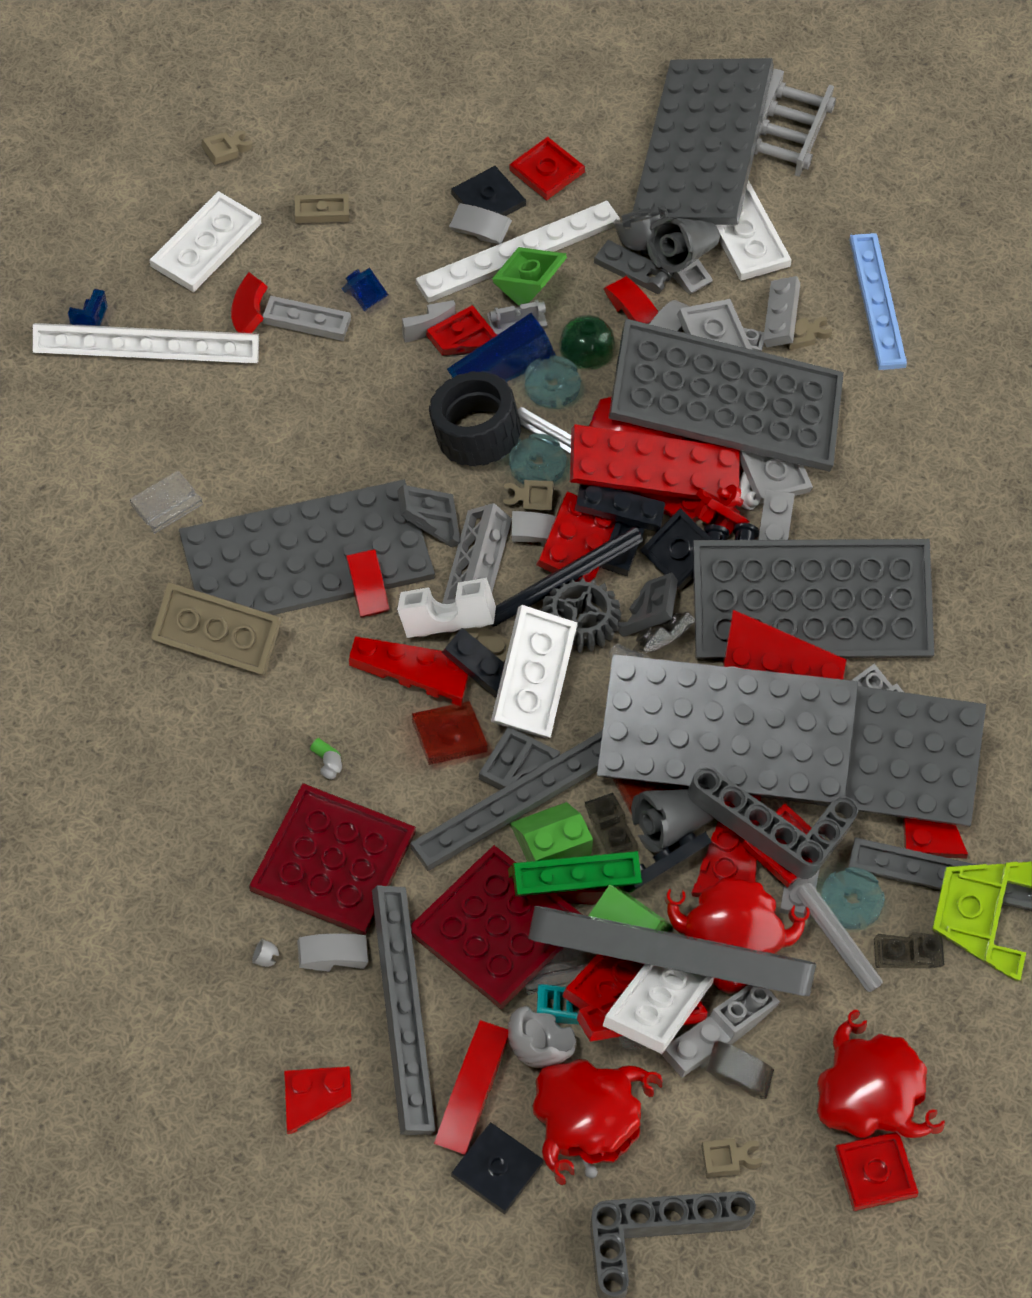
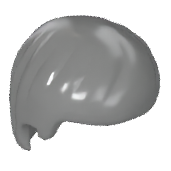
(539, 1039)

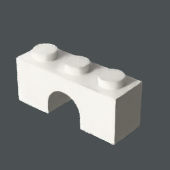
(426, 616)

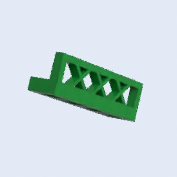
(575, 873)

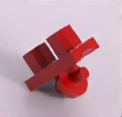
(724, 505)

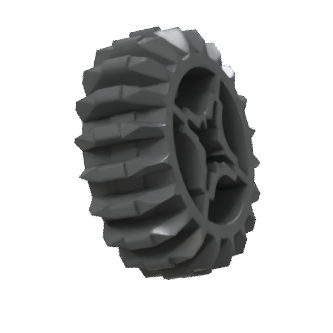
(593, 624)

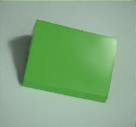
(527, 273)

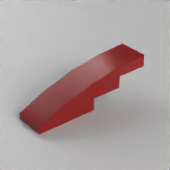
(472, 1087)

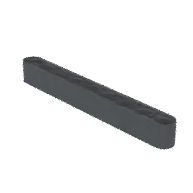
(672, 951)

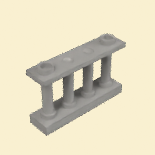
(779, 89)

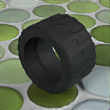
(472, 394)

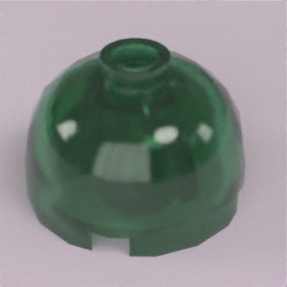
(587, 342)

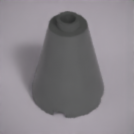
(681, 242)
(666, 817)

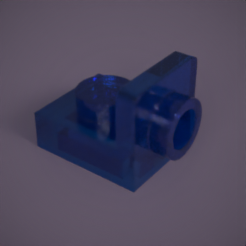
(365, 288)
(93, 310)

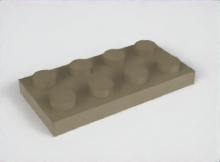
(216, 628)

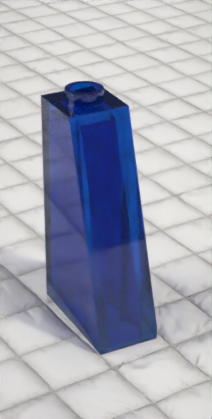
(508, 352)

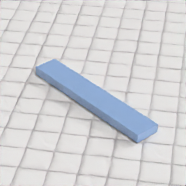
(877, 301)

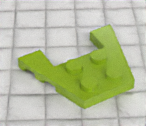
(971, 910)

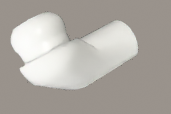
(747, 495)

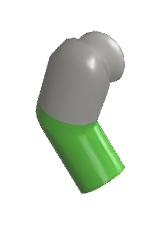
(330, 757)

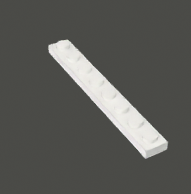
(489, 262)
(145, 343)

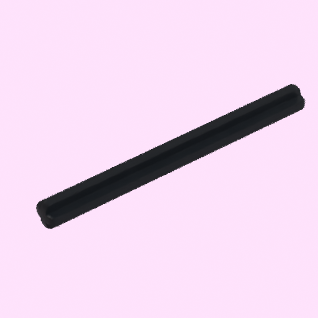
(571, 571)

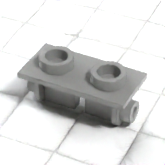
(505, 317)

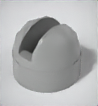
(264, 952)

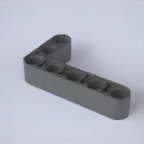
(772, 824)
(658, 1225)

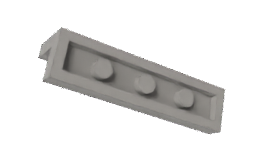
(485, 554)

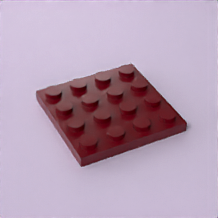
(332, 858)
(485, 929)

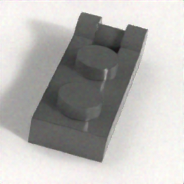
(634, 266)

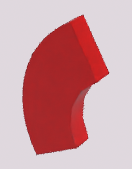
(246, 304)

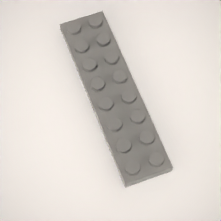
(721, 323)

